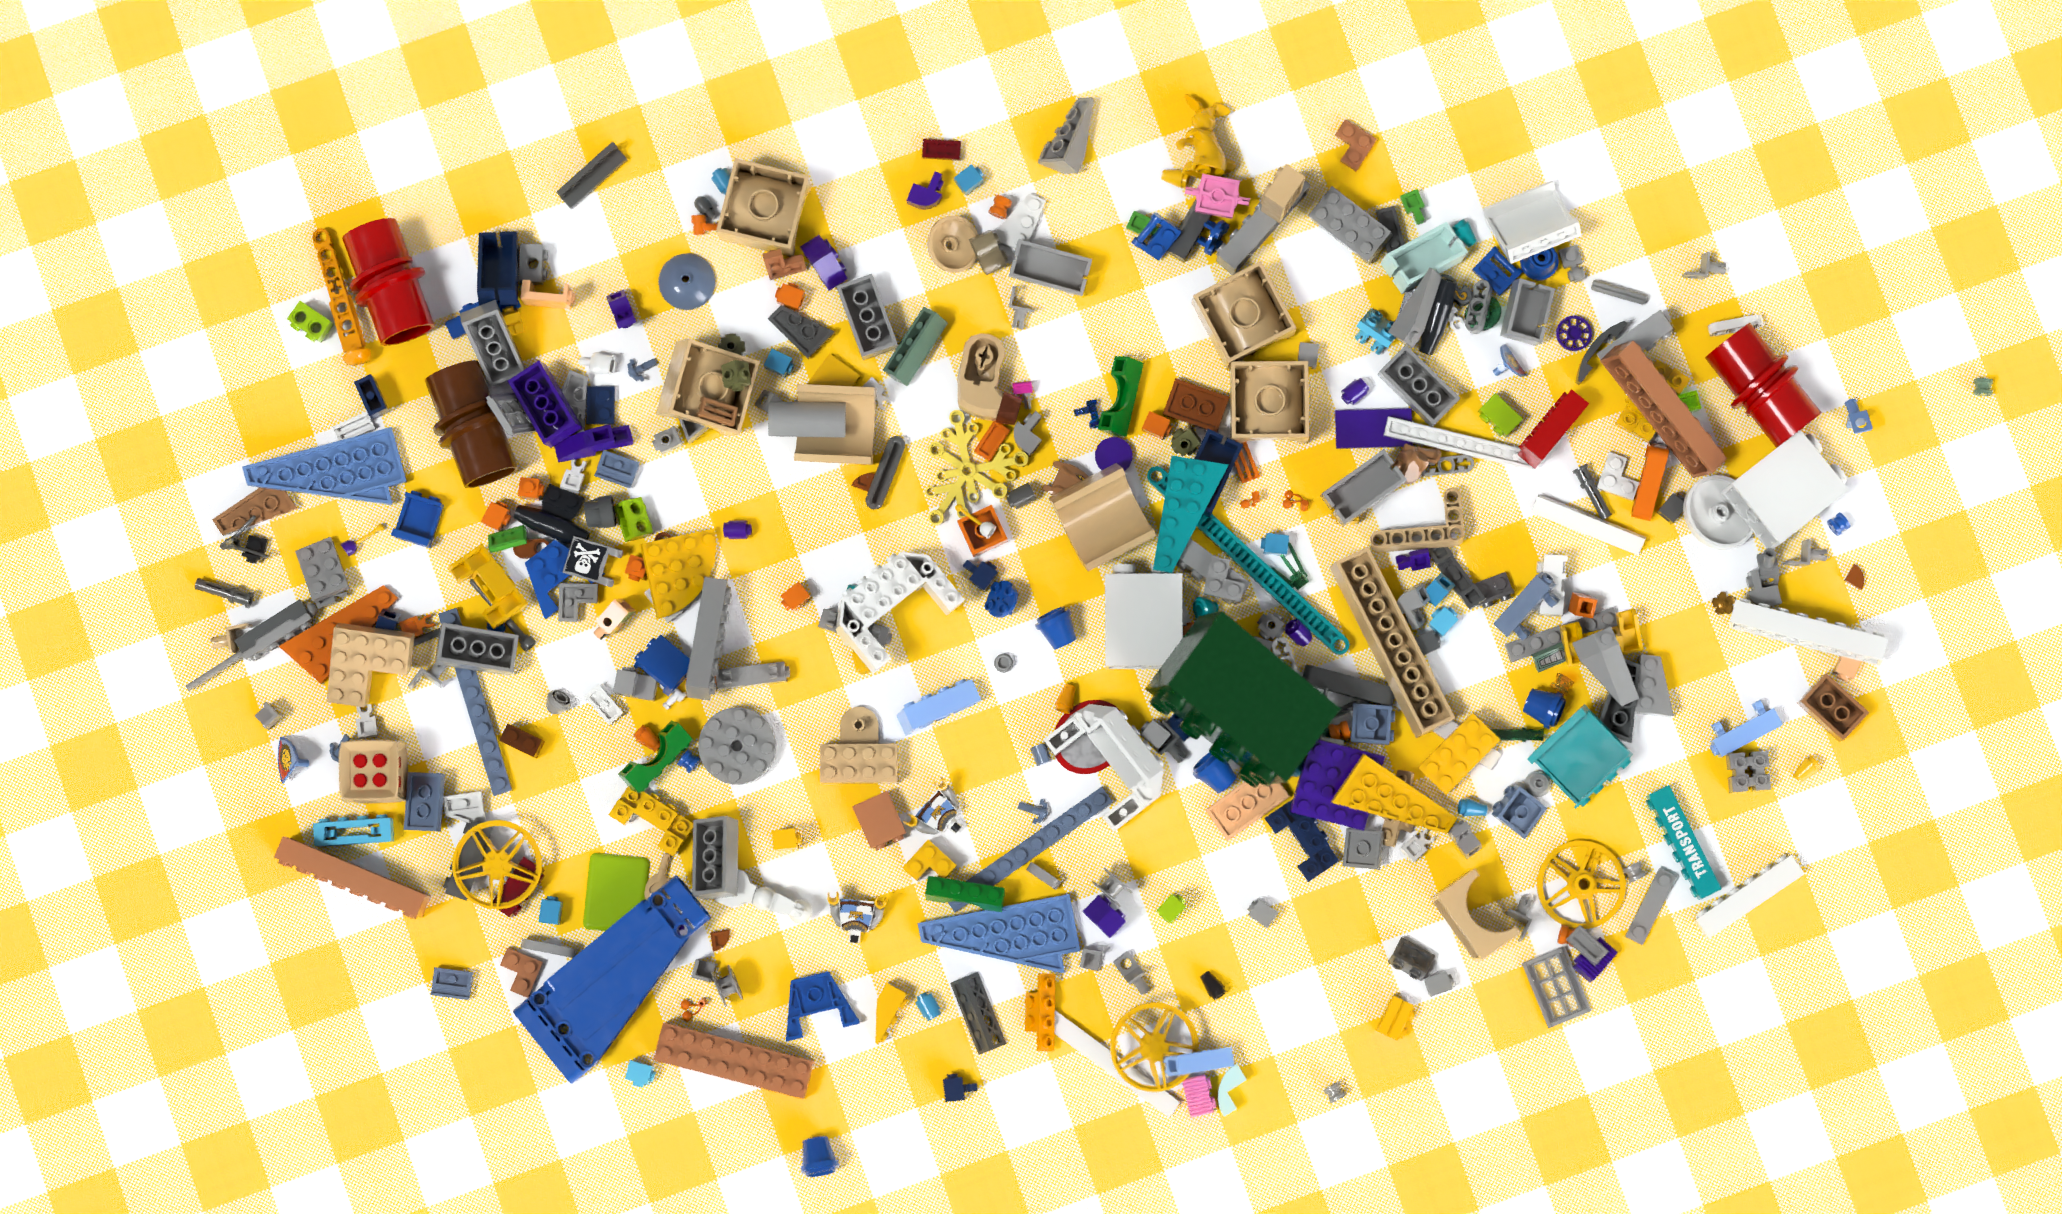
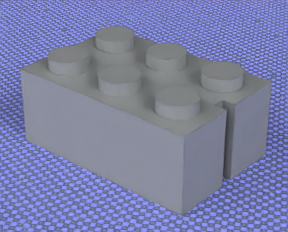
(1526, 310)

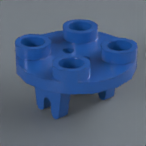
(1214, 240)
(1001, 599)

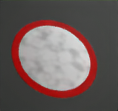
(1082, 754)

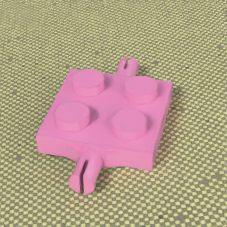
(1217, 196)

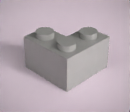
(634, 685)

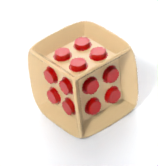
(373, 771)

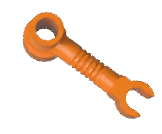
(700, 225)

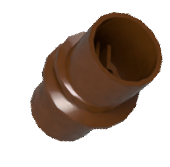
(470, 425)

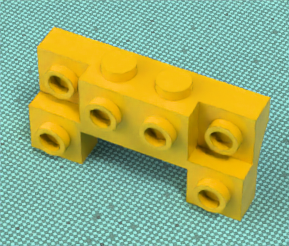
(1633, 420)
(492, 581)
(1626, 633)
(656, 813)

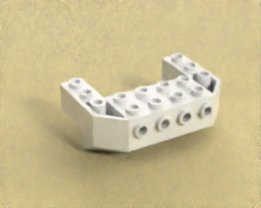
(881, 593)
(1122, 750)

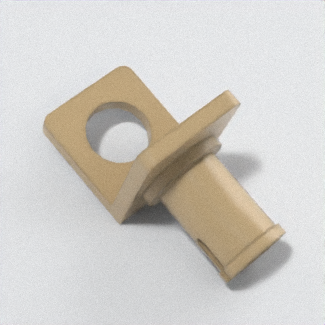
(228, 639)

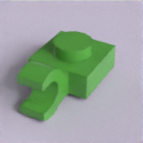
(1412, 204)
(1138, 223)

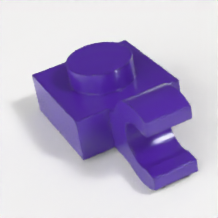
(1416, 560)

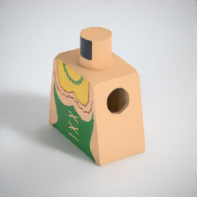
(619, 612)

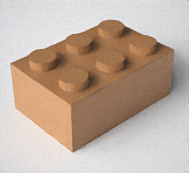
(1832, 707)

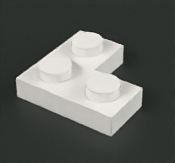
(1613, 482)

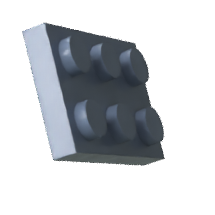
(424, 801)

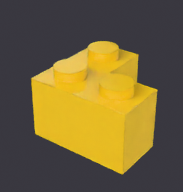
(929, 857)

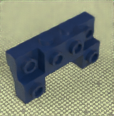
(1309, 838)

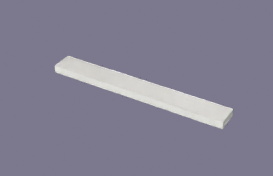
(1455, 442)
(1101, 1056)

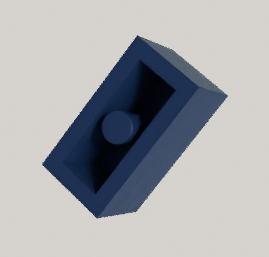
(371, 396)

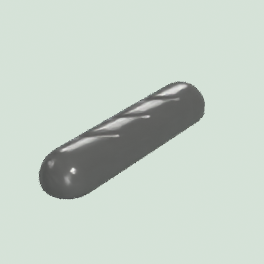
(885, 472)

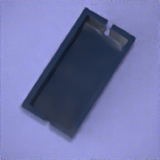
(498, 268)
(1214, 451)

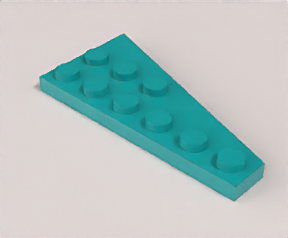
(1186, 498)

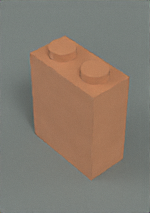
(879, 821)

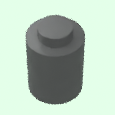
(1021, 496)

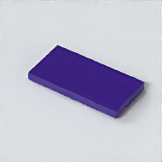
(1366, 428)

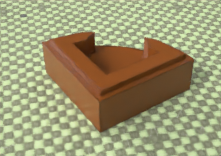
(863, 482)
(1855, 577)
(719, 939)

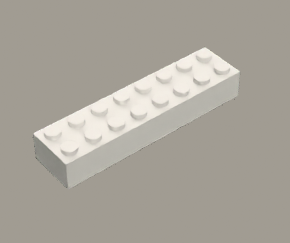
(1808, 632)

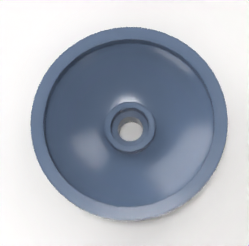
(688, 294)

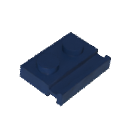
(600, 405)

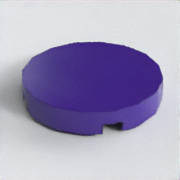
(1113, 451)

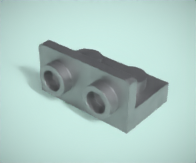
(1495, 588)
(1411, 959)

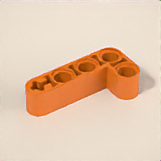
(1650, 481)

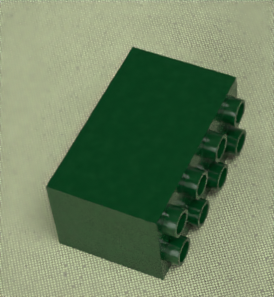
(1241, 700)

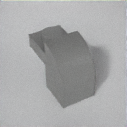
(1024, 438)
(1767, 595)
(1410, 604)
(1464, 839)

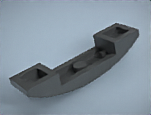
(1612, 333)
(1464, 587)

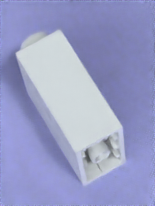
(1786, 489)
(1141, 617)

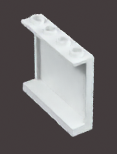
(1531, 222)

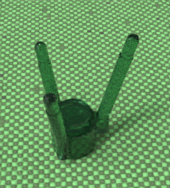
(1297, 579)

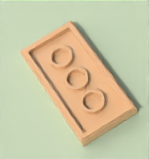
(1244, 807)

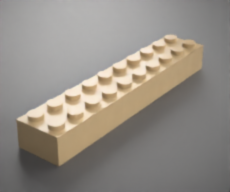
(1392, 642)

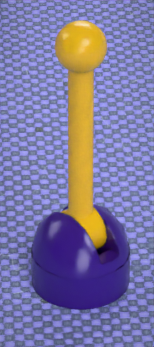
(350, 546)

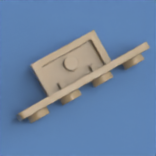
(1392, 827)

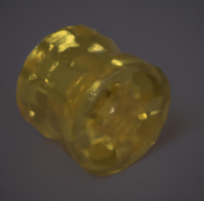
(1561, 684)

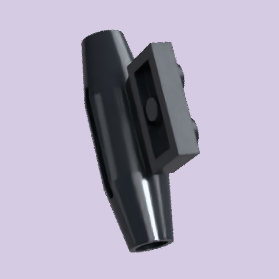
(1438, 315)
(556, 515)

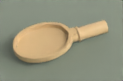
(658, 880)

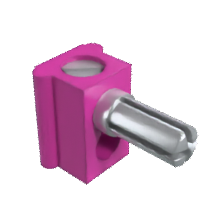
(1024, 388)

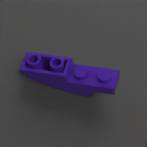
(592, 440)

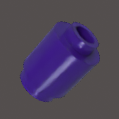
(1354, 391)
(737, 529)
(1298, 632)

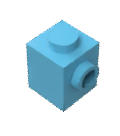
(1443, 620)
(640, 1073)

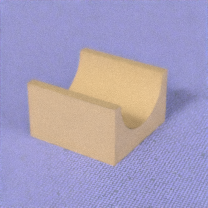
(763, 207)
(1243, 314)
(698, 373)
(1269, 401)
(860, 426)
(1101, 517)
(1453, 908)

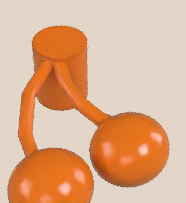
(1255, 498)
(1287, 502)
(685, 1005)

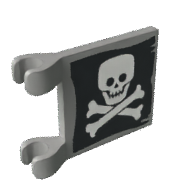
(588, 559)

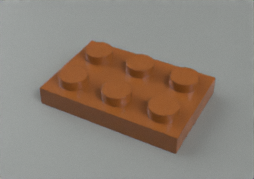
(1196, 405)

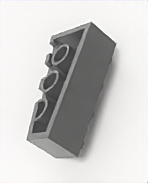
(1621, 718)

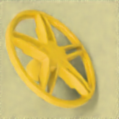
(497, 864)
(1581, 884)
(1152, 1046)

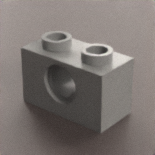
(528, 253)

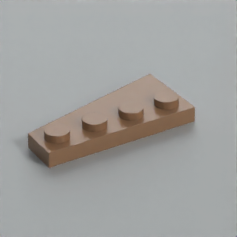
(262, 503)

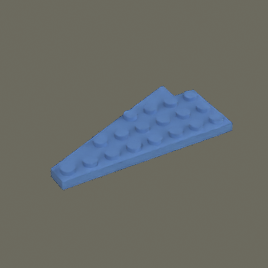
(346, 469)
(1022, 933)

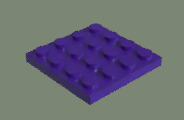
(1320, 779)

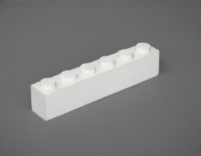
(1749, 896)

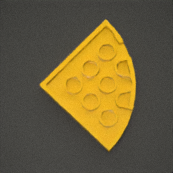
(678, 569)

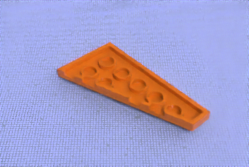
(314, 646)

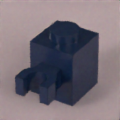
(982, 575)
(955, 1089)

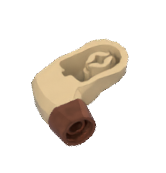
(979, 381)

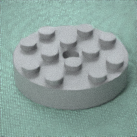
(726, 729)

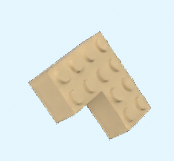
(359, 652)

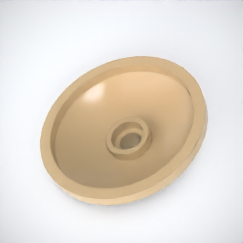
(956, 232)

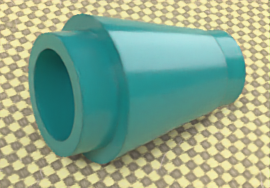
(1464, 232)

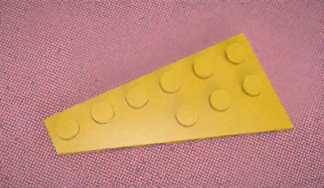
(1384, 794)

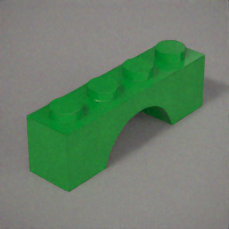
(1127, 376)
(672, 741)
(950, 890)

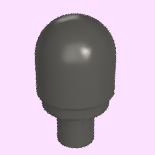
(704, 207)

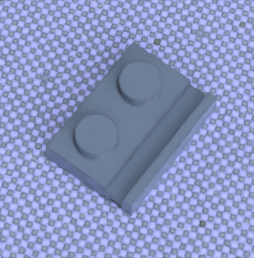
(617, 469)
(452, 983)

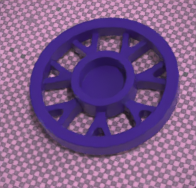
(1573, 333)

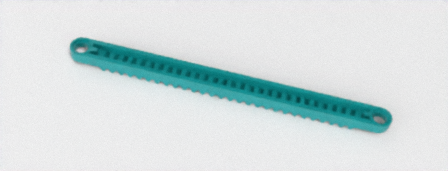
(1262, 574)

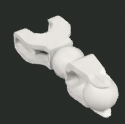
(766, 899)

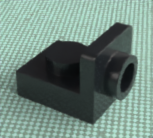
(257, 544)

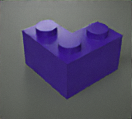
(823, 260)
(1104, 916)

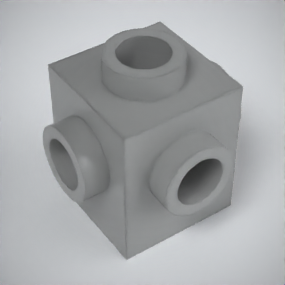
(1265, 631)

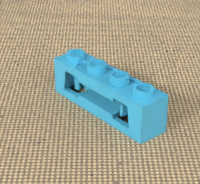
(385, 828)

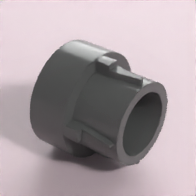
(600, 512)

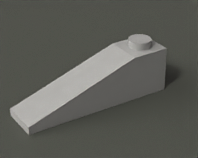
(1069, 145)
(1414, 315)
(1606, 663)

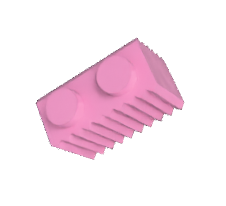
(1198, 1095)

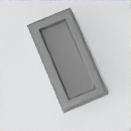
(1587, 945)

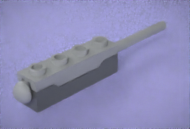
(265, 637)

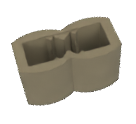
(988, 252)

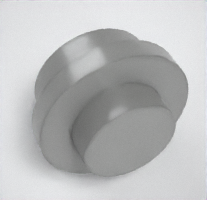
(1003, 663)

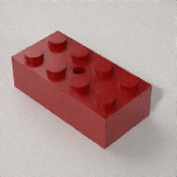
(1556, 424)

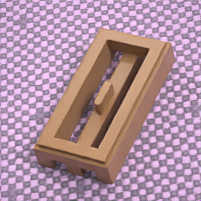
(702, 407)

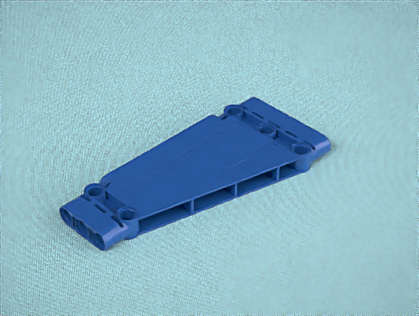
(609, 980)

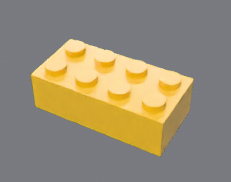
(1459, 753)

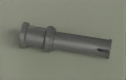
(1590, 482)
(233, 594)

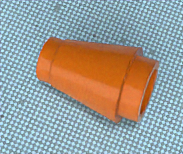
(647, 738)

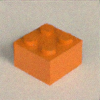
(971, 531)

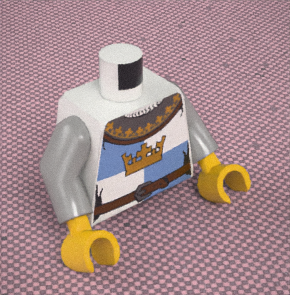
(937, 812)
(856, 915)

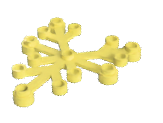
(954, 489)

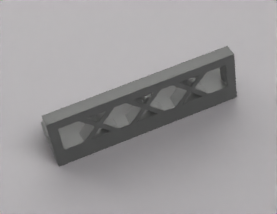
(591, 175)
(974, 1014)

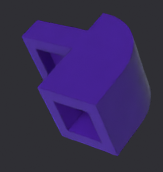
(926, 198)
(621, 309)

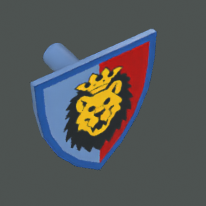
(1510, 362)
(288, 759)

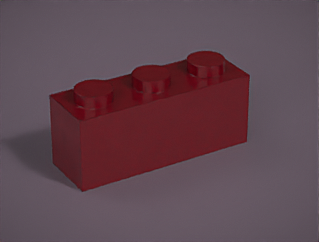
(514, 888)

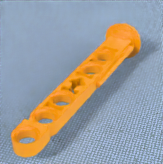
(352, 343)

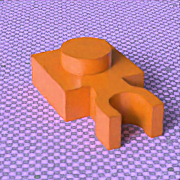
(414, 625)

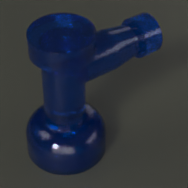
(1092, 409)

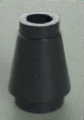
(1213, 986)

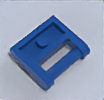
(1162, 238)
(1493, 275)

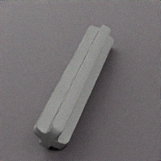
(1618, 292)

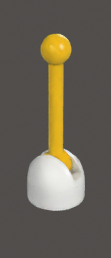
(986, 528)

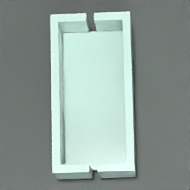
(1431, 250)

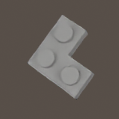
(1217, 584)
(571, 595)

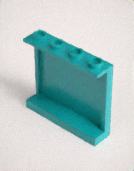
(1581, 756)

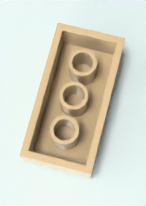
(1282, 192)

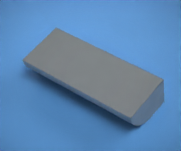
(807, 419)

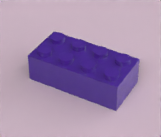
(545, 404)

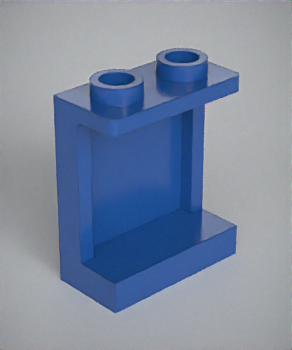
(418, 519)
(663, 663)

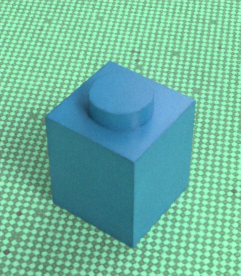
(969, 179)
(779, 363)
(1275, 544)
(1439, 589)
(550, 911)

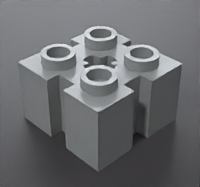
(1740, 781)

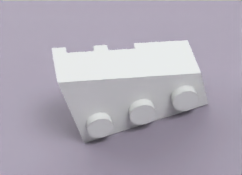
(1555, 567)

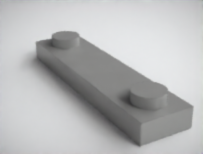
(1650, 906)

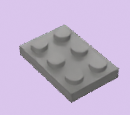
(322, 569)

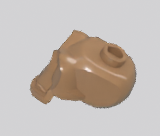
(1414, 460)

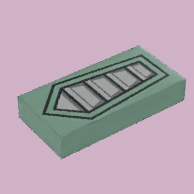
(1549, 657)

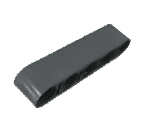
(1349, 685)

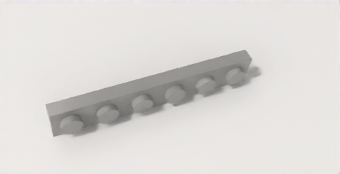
(1534, 643)

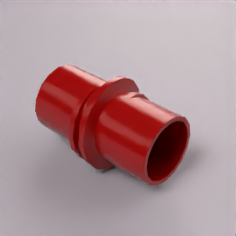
(388, 282)
(1763, 384)

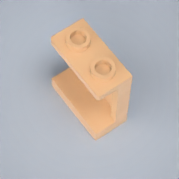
(534, 298)

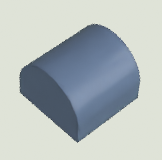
(1040, 754)

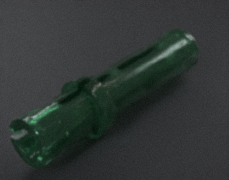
(1520, 734)

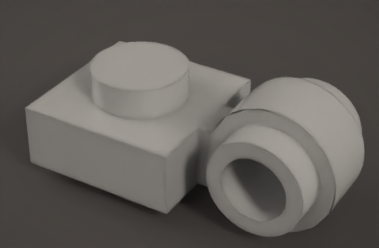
(1570, 259)

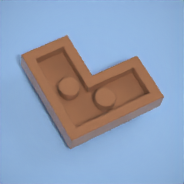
(1359, 142)
(780, 267)
(526, 968)

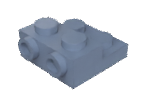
(1372, 724)
(1518, 810)

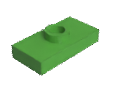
(507, 539)

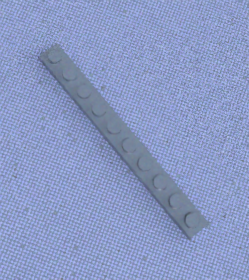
(480, 720)
(1039, 841)

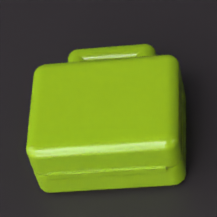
(613, 888)

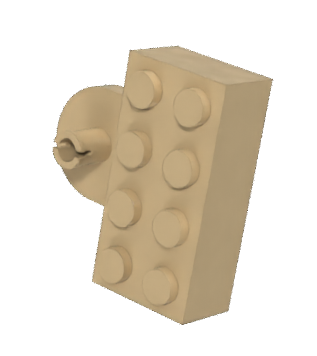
(859, 754)

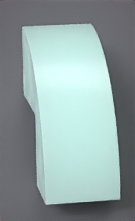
(1231, 1079)

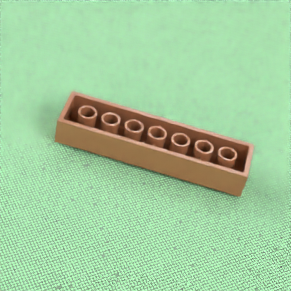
(1663, 409)
(351, 876)
(733, 1060)

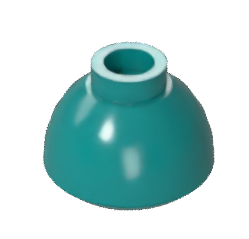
(1204, 606)

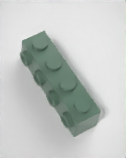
(915, 346)

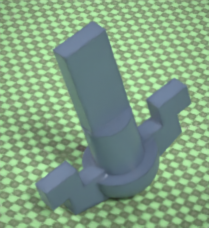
(632, 372)
(335, 753)
(1041, 812)

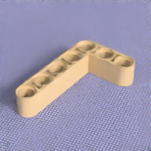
(1425, 532)

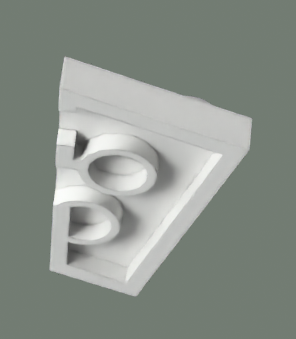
(1021, 221)

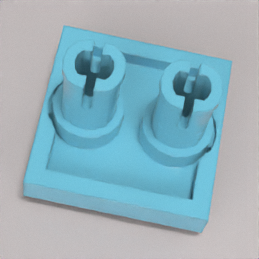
(1377, 327)

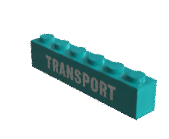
(1683, 842)

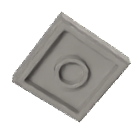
(1363, 849)

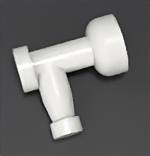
(676, 695)

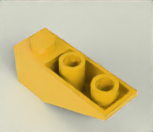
(887, 1006)

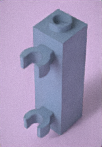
(1524, 605)

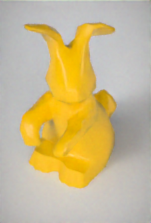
(1208, 155)

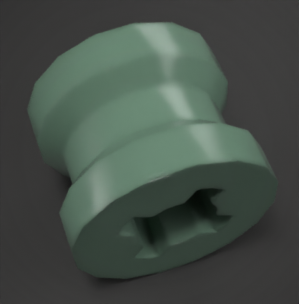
(1983, 387)

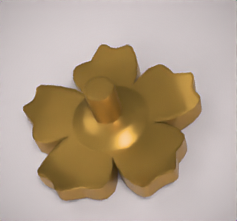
(1723, 603)

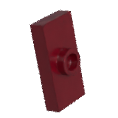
(941, 149)

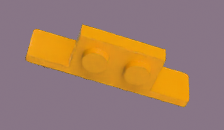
(1041, 1012)

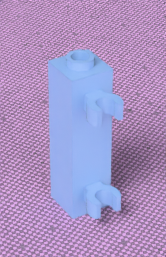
(1745, 733)
(1199, 1061)

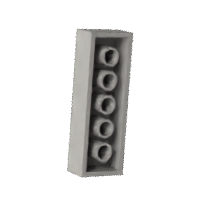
(1250, 237)
(707, 639)

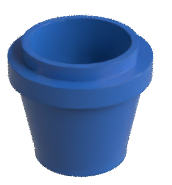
(1540, 270)
(1057, 627)
(1545, 707)
(1214, 773)
(818, 1157)

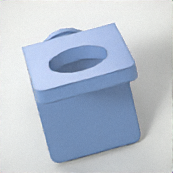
(1857, 417)

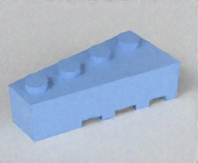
(938, 706)

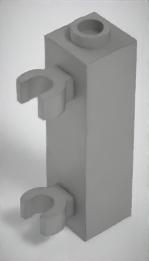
(829, 620)
(752, 675)

